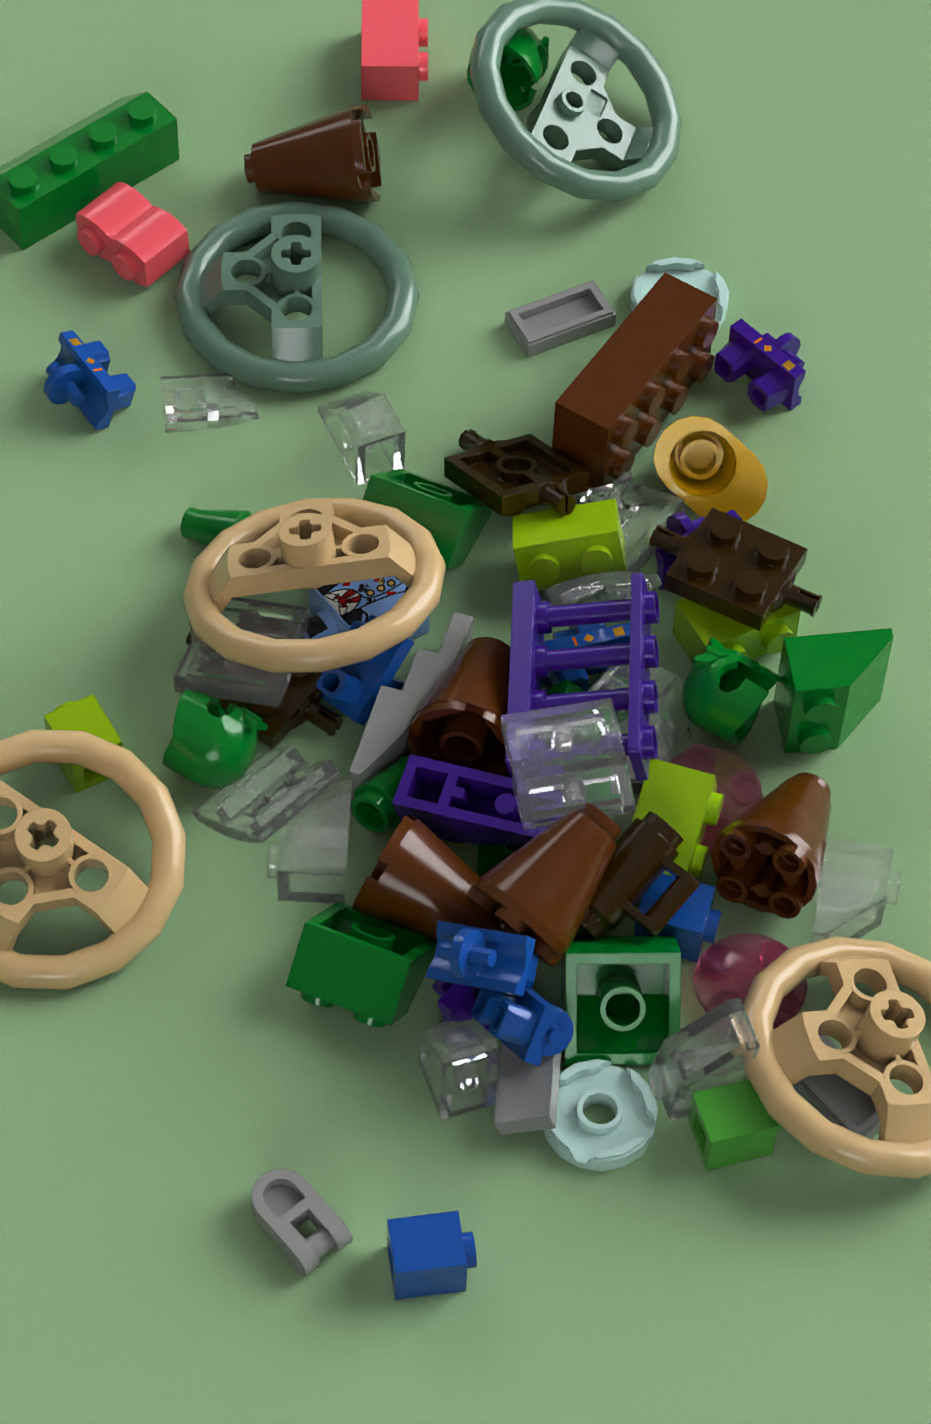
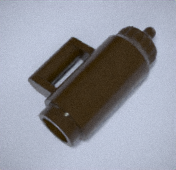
(637, 863)

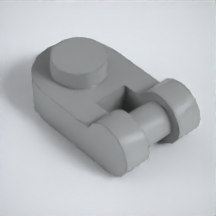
(286, 1201)

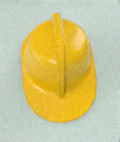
(710, 468)

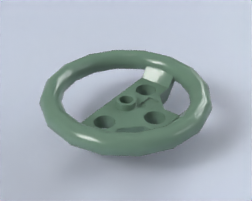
(572, 113)
(289, 282)

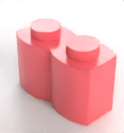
(132, 234)

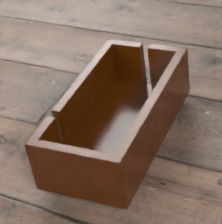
(636, 380)

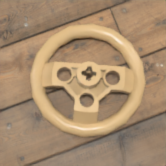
(311, 547)
(124, 904)
(877, 1045)

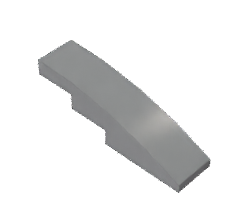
(393, 710)

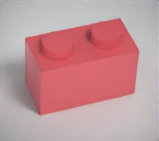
(391, 50)

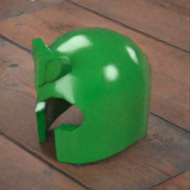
(521, 66)
(725, 692)
(210, 744)

